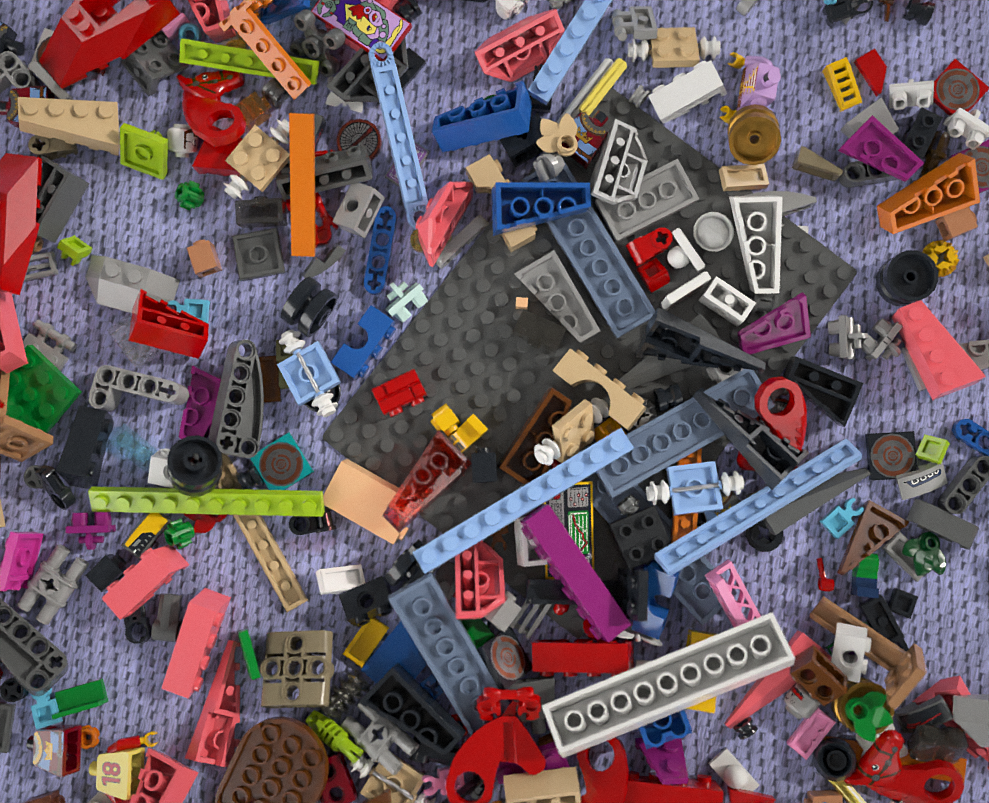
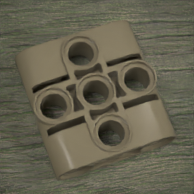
(282, 651)

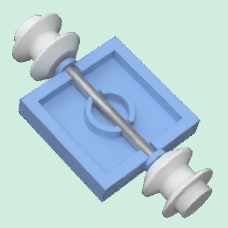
(308, 373)
(694, 488)

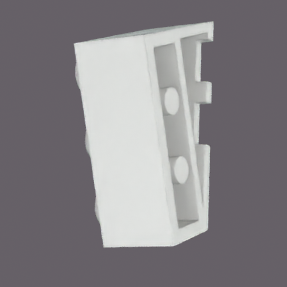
(687, 91)

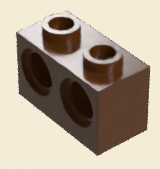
(818, 676)

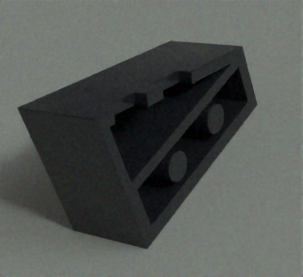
(824, 388)
(85, 448)

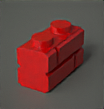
(399, 393)

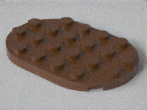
(276, 764)

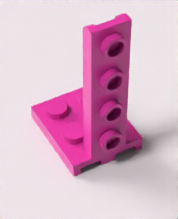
(19, 559)

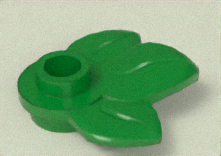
(871, 714)

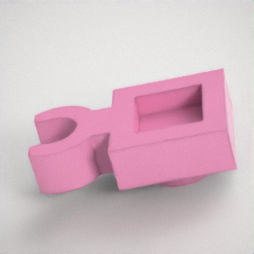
(440, 781)

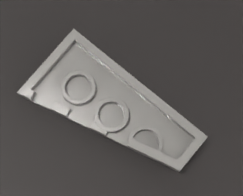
(556, 291)

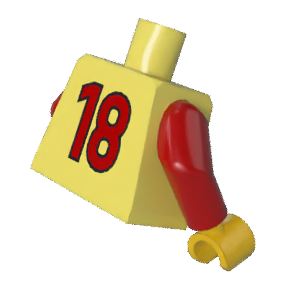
(120, 766)

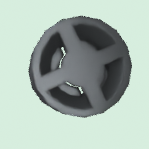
(275, 92)
(31, 479)

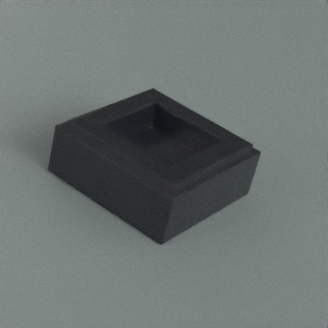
(902, 603)

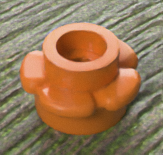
(94, 734)

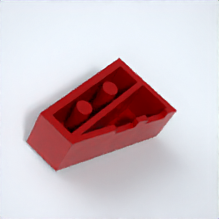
(212, 158)
(165, 328)

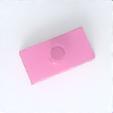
(810, 733)

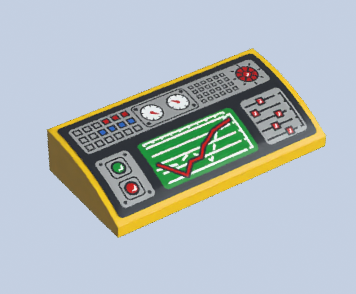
(575, 512)

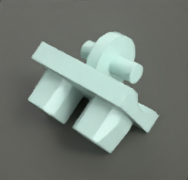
(412, 294)

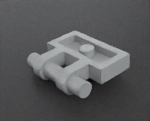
(636, 21)
(54, 354)

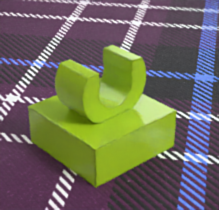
(74, 248)
(932, 449)

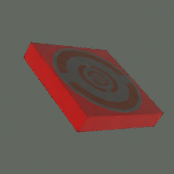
(957, 88)

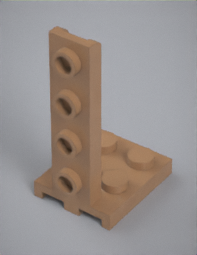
(17, 438)
(904, 667)

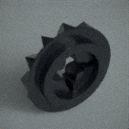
(762, 544)

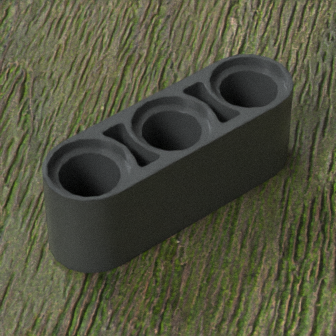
(862, 175)
(955, 488)
(943, 523)

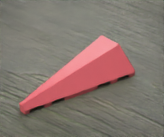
(771, 686)
(947, 688)
(215, 731)

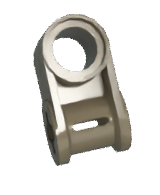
(52, 148)

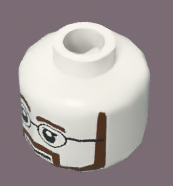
(182, 140)

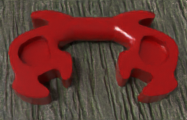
(323, 233)
(489, 702)

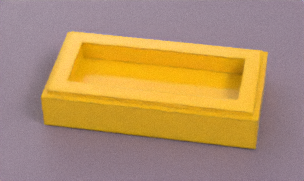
(365, 641)

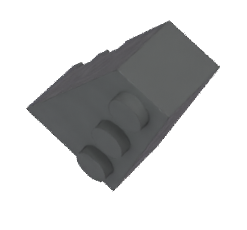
(58, 198)

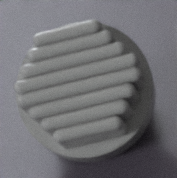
(548, 166)

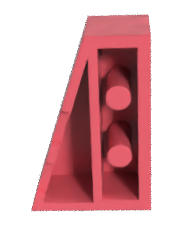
(143, 580)

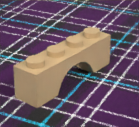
(484, 175)
(623, 407)

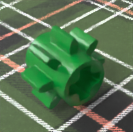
(189, 195)
(179, 533)

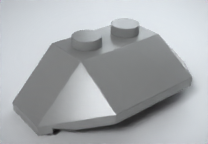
(619, 165)
(119, 283)
(972, 715)

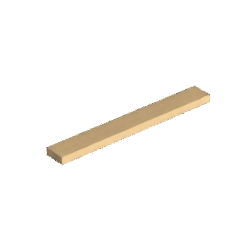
(265, 546)

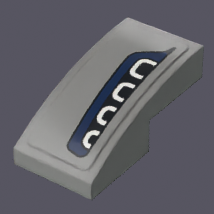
(921, 481)

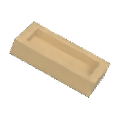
(743, 177)

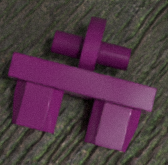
(79, 524)

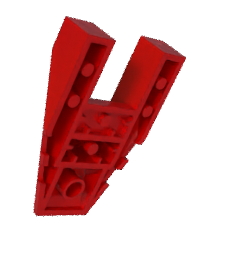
(96, 34)
(18, 222)

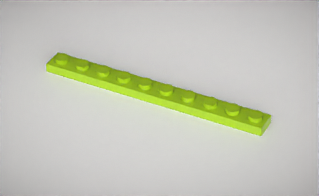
(215, 502)

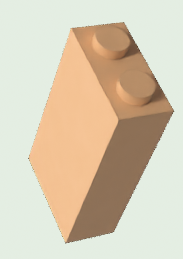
(362, 499)

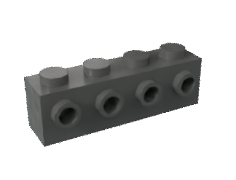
(333, 170)

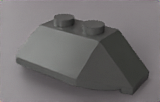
(356, 79)

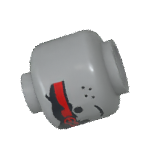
(800, 703)

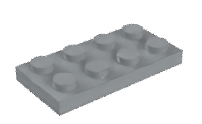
(659, 196)

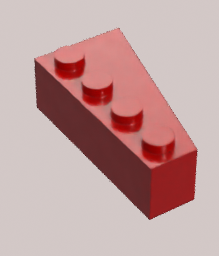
(582, 657)
(651, 790)

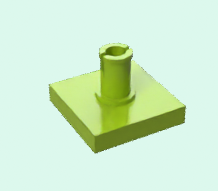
(143, 151)

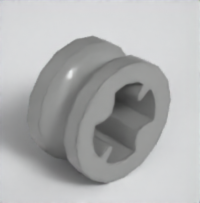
(639, 96)

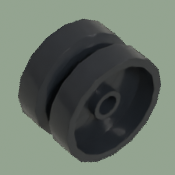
(907, 278)
(309, 306)
(194, 465)
(406, 566)

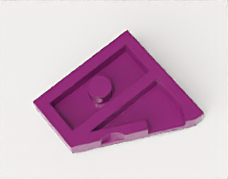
(666, 760)

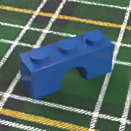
(355, 361)
(658, 584)

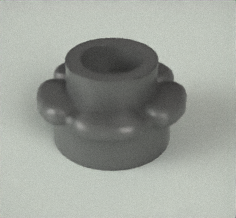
(628, 505)

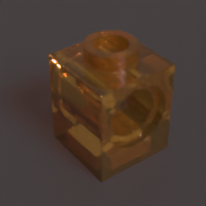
(255, 110)

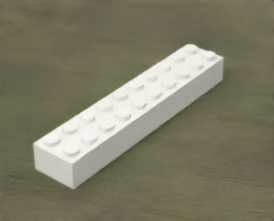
(668, 685)

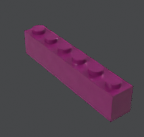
(574, 572)

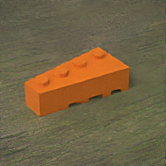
(934, 195)

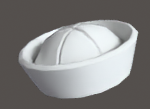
(713, 231)

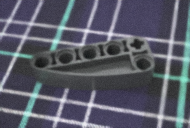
(246, 409)
(20, 660)

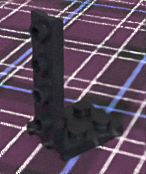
(628, 591)

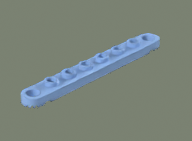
(398, 132)

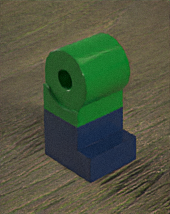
(865, 577)

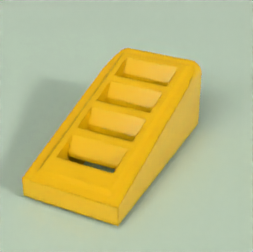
(832, 78)

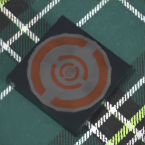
(890, 454)
(505, 658)

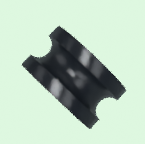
(745, 728)

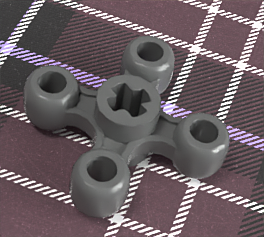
(317, 43)

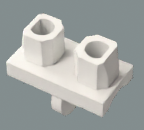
(911, 94)
(968, 126)

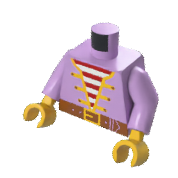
(757, 83)

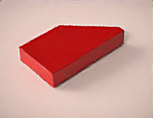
(873, 70)

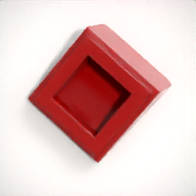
(654, 275)

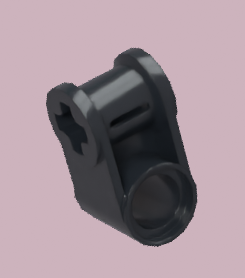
(314, 523)

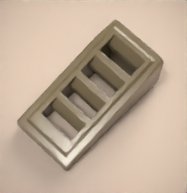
(813, 164)

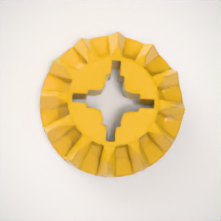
(951, 257)

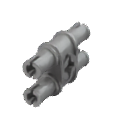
(63, 584)
(376, 748)

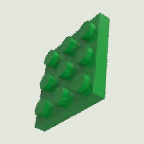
(39, 392)

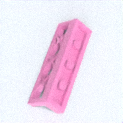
(723, 593)

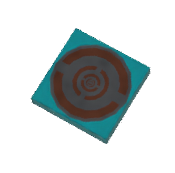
(282, 463)

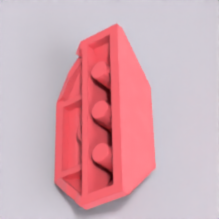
(520, 46)
(442, 217)
(478, 581)

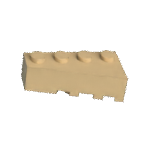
(74, 121)

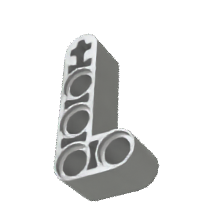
(17, 74)
(142, 384)

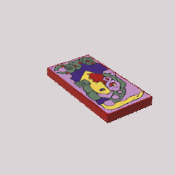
(364, 23)

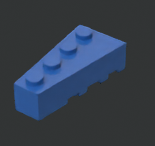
(484, 119)
(533, 203)

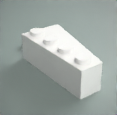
(759, 234)

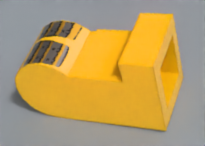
(468, 433)

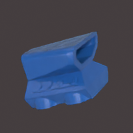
(665, 729)

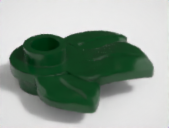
(925, 557)

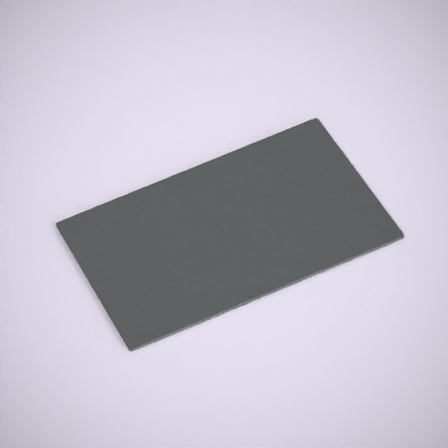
(477, 366)

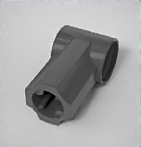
(167, 621)

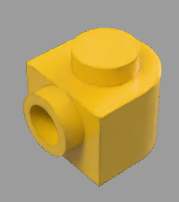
(445, 420)

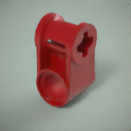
(646, 247)

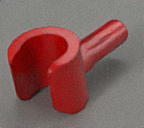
(824, 583)

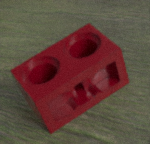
(340, 778)

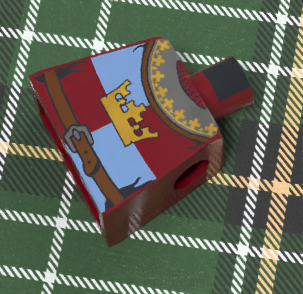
(10, 107)
(589, 137)
(57, 749)

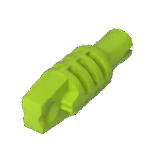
(333, 735)

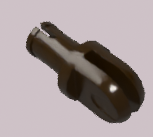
(936, 152)

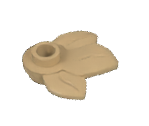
(556, 134)

